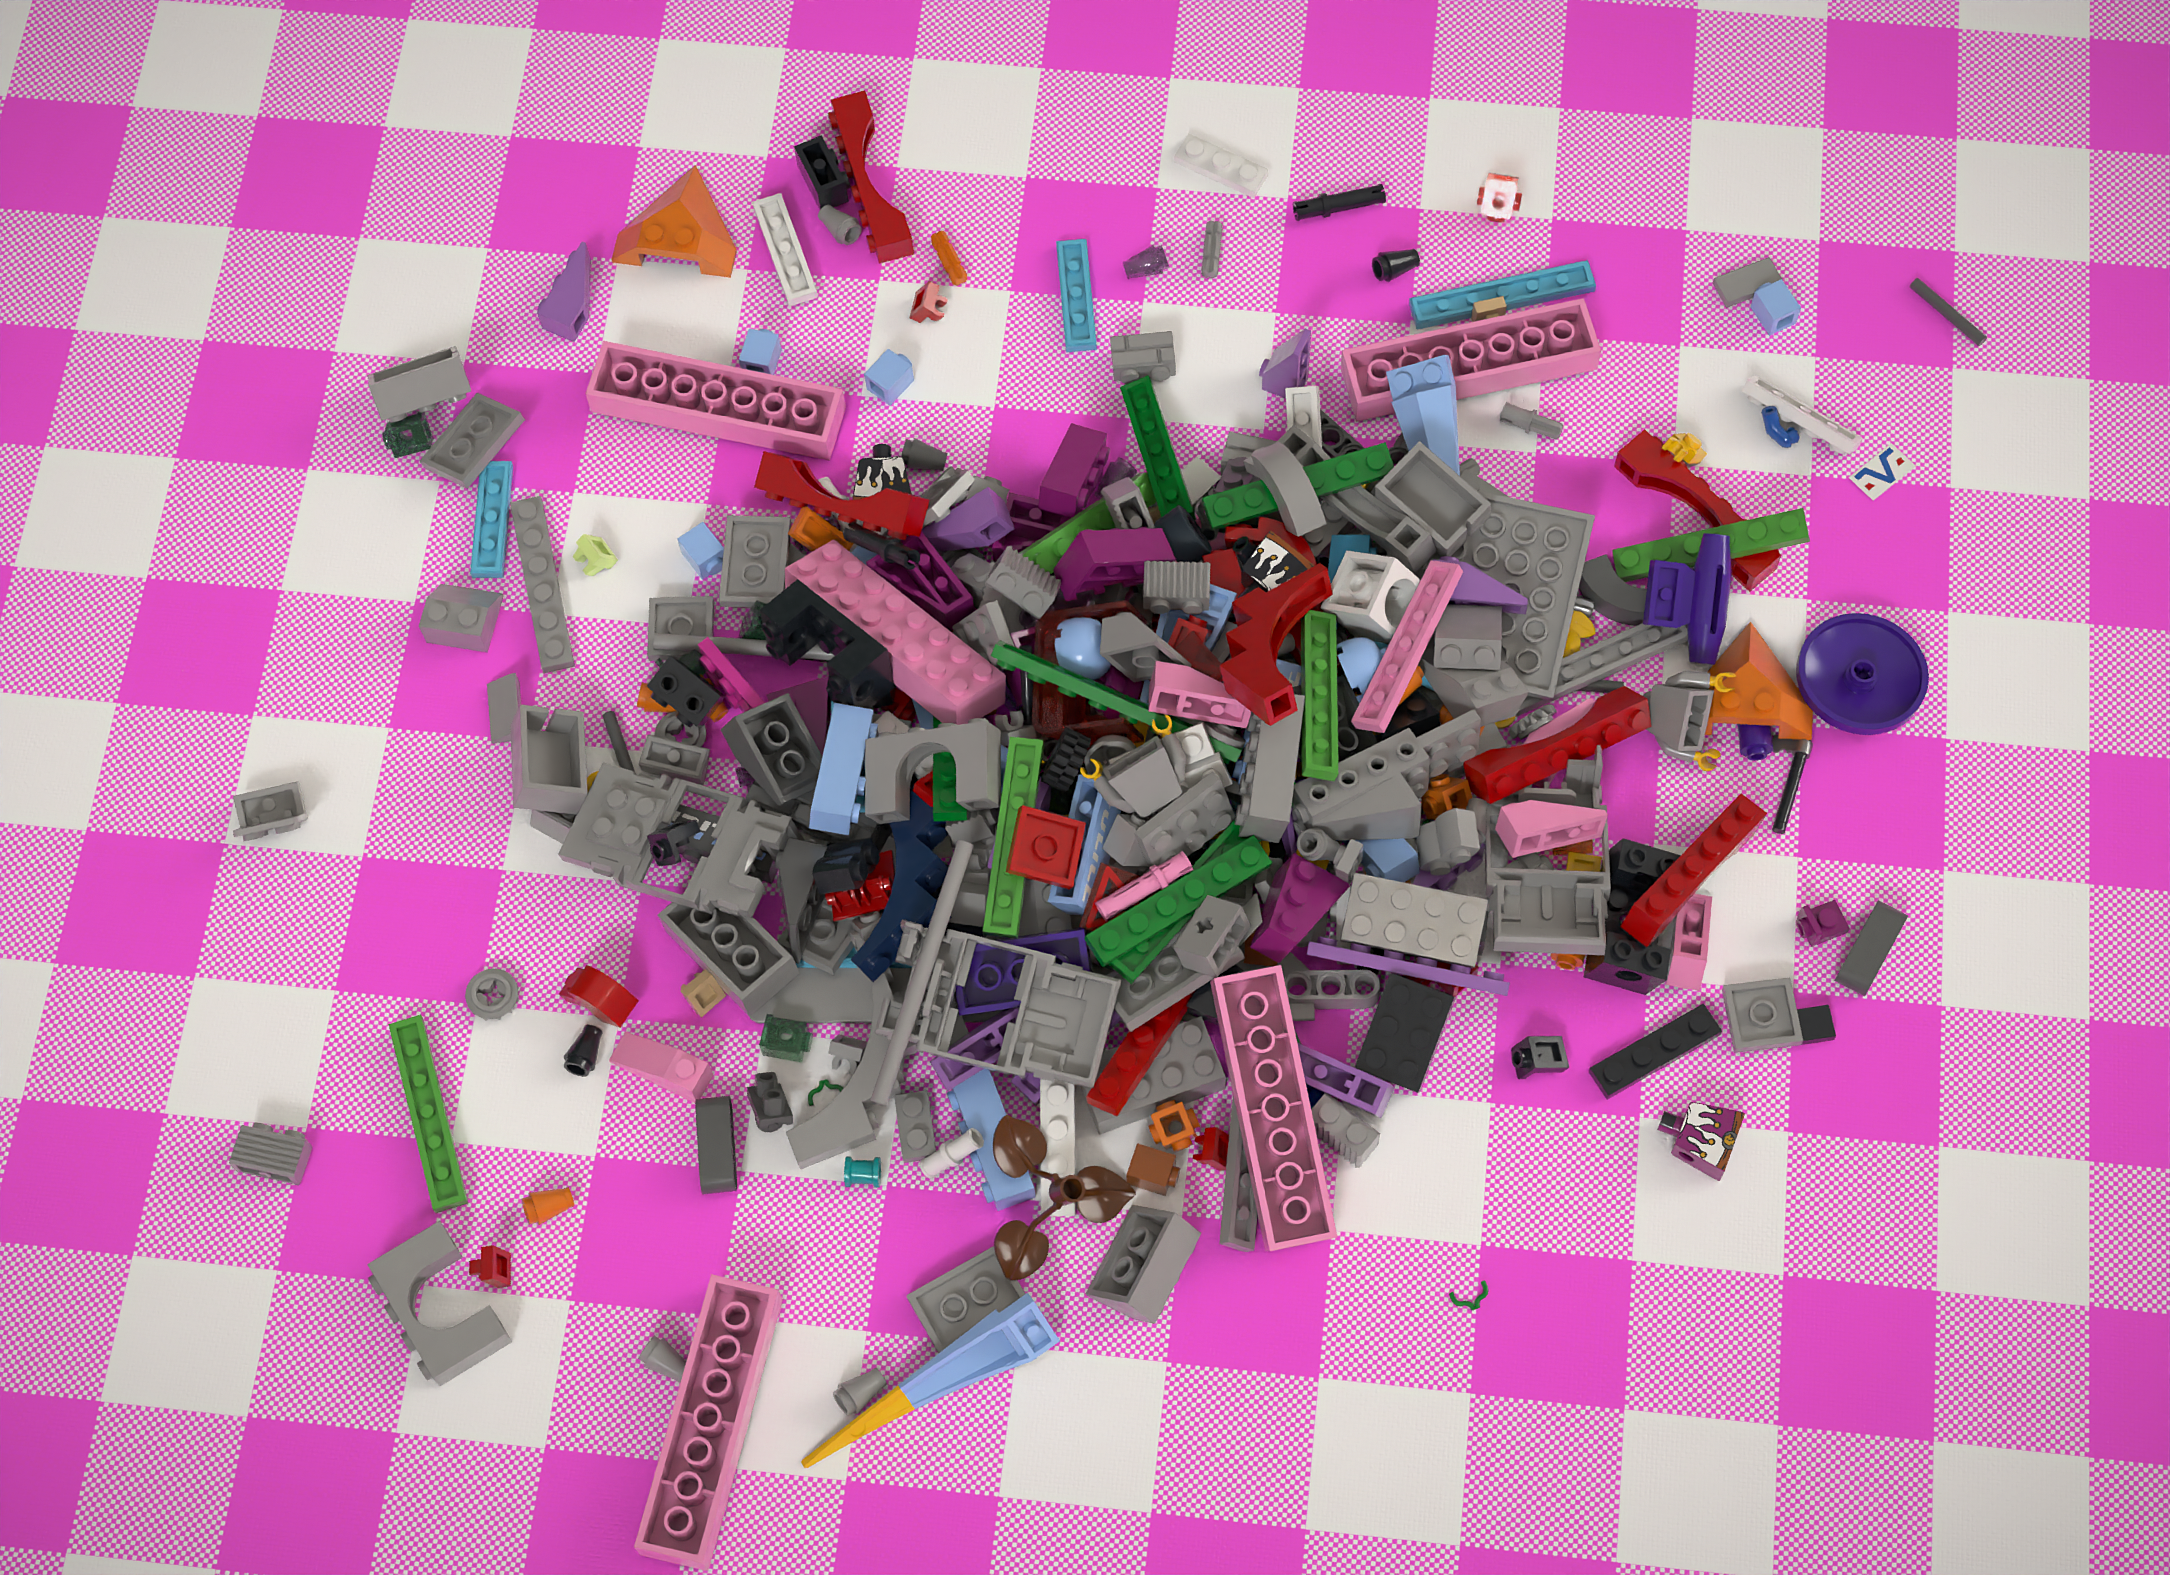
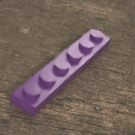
(1423, 968)

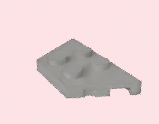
(943, 492)

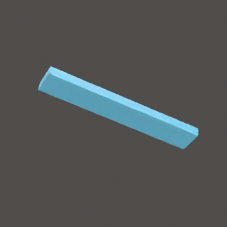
(1517, 292)

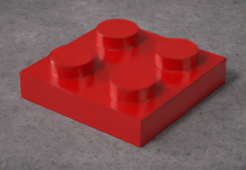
(1045, 847)

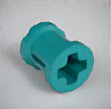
(862, 1172)

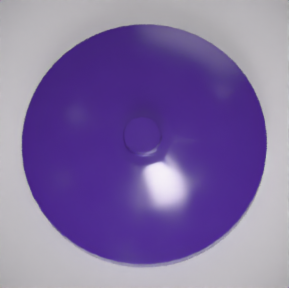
(1862, 674)

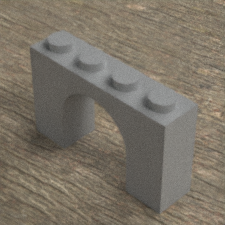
(894, 757)
(400, 1277)

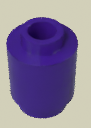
(1755, 741)

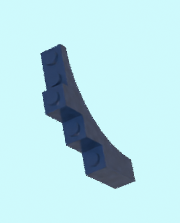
(915, 879)

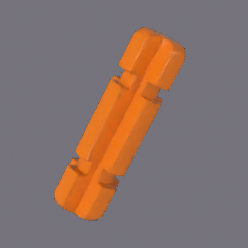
(949, 258)

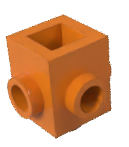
(1445, 794)
(1169, 1113)

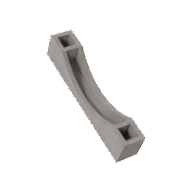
(1386, 526)

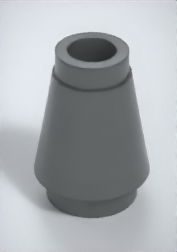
(923, 456)

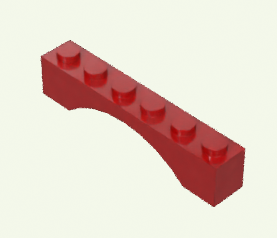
(886, 224)
(1654, 468)
(888, 509)
(1510, 769)
(1688, 873)

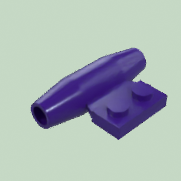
(1693, 597)

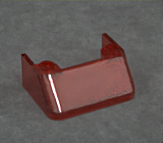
(1056, 711)

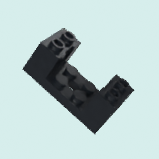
(802, 619)
(1626, 960)

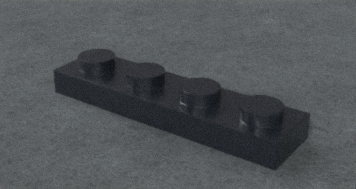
(1655, 1051)

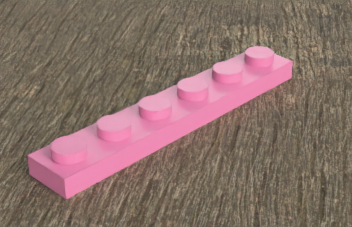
(1407, 646)

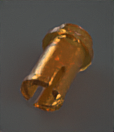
(1583, 847)

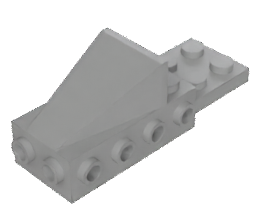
(1384, 799)

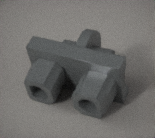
(769, 1103)

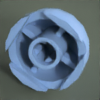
(1080, 647)
(1359, 662)

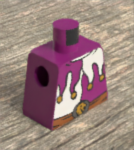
(1703, 1136)

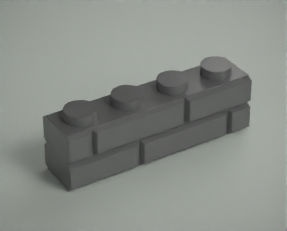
(800, 812)

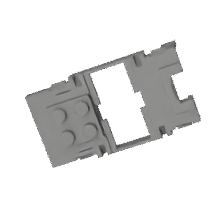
(627, 807)
(1551, 907)
(1059, 1018)

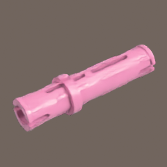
(1155, 879)

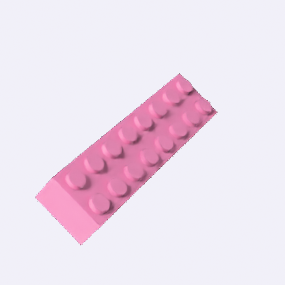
(1482, 354)
(716, 400)
(923, 654)
(1273, 1108)
(708, 1423)

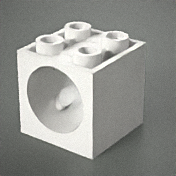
(1370, 595)

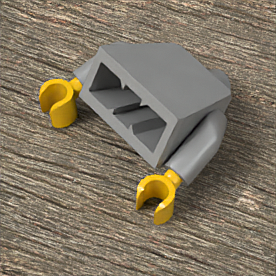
(1681, 714)
(1145, 777)

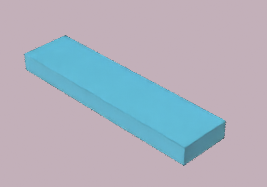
(1076, 295)
(492, 520)

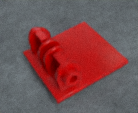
(868, 898)

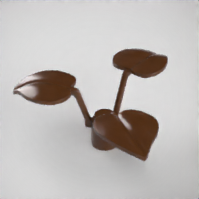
(1096, 1190)

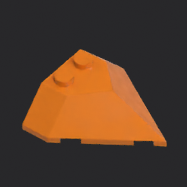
(680, 226)
(1762, 690)

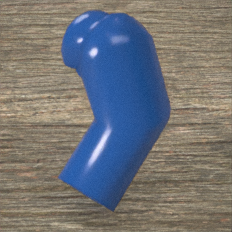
(1776, 431)

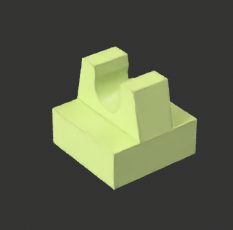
(596, 552)

